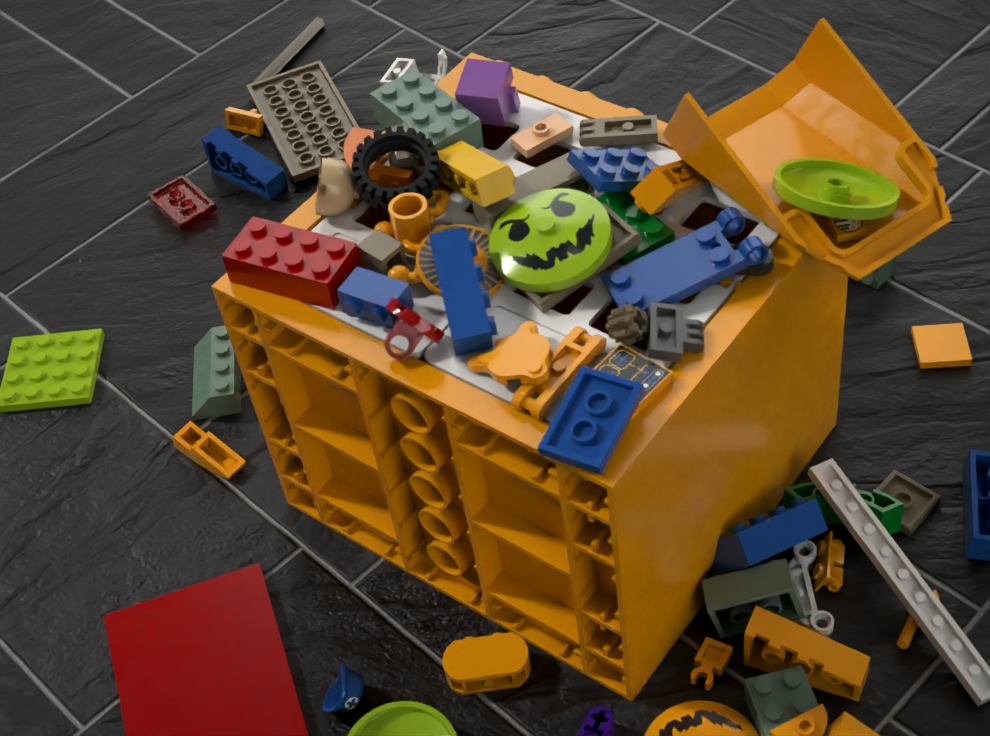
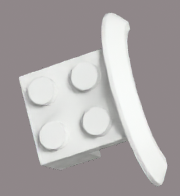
(404, 65)

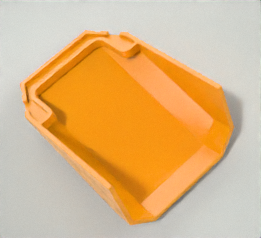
(824, 110)

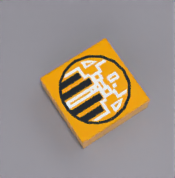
(847, 230)

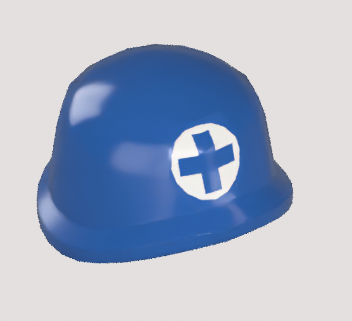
(344, 692)

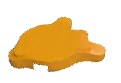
(516, 356)

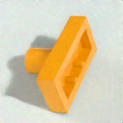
(245, 121)

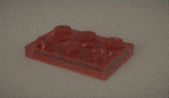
(182, 202)

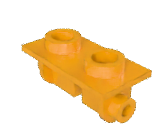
(829, 553)

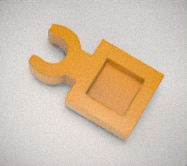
(711, 659)

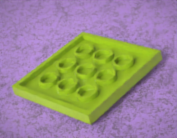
(51, 370)

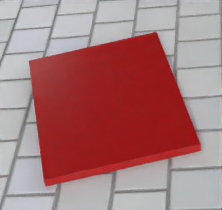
(205, 662)

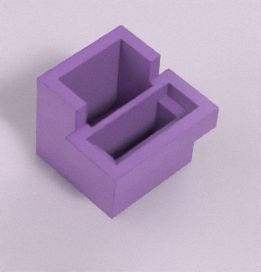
(488, 91)

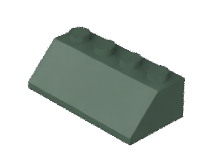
(215, 376)

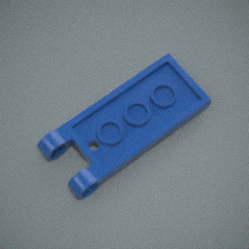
(686, 264)

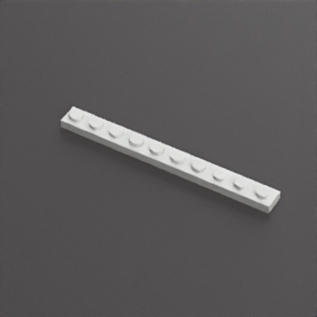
(904, 580)

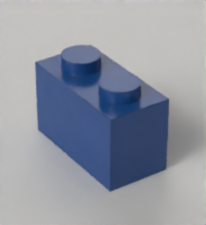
(368, 293)

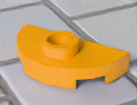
(807, 724)

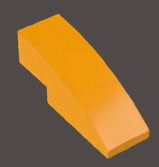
(207, 451)

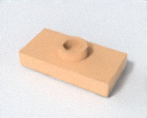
(541, 135)

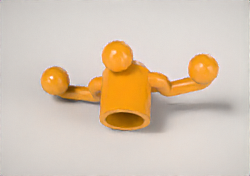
(410, 224)

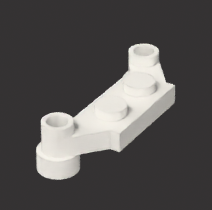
(817, 621)

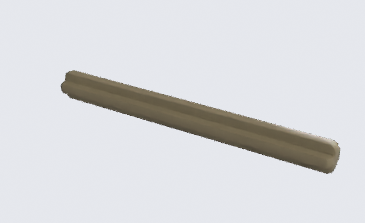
(292, 49)

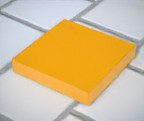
(941, 345)

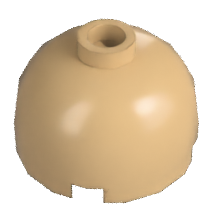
(335, 187)

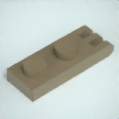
(618, 131)

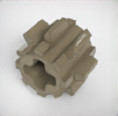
(627, 324)

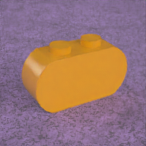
(486, 663)

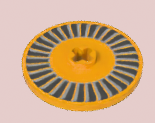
(426, 267)

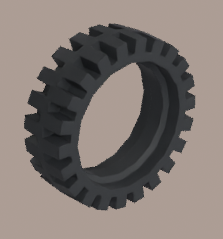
(386, 143)

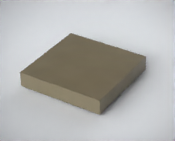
(916, 498)

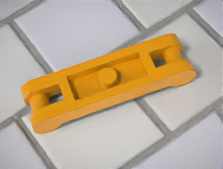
(563, 369)

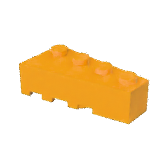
(780, 644)

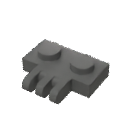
(671, 333)

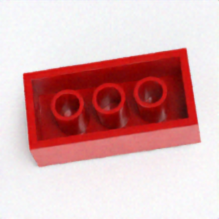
(291, 262)

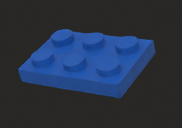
(612, 168)
(591, 420)

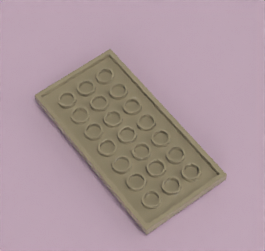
(303, 117)

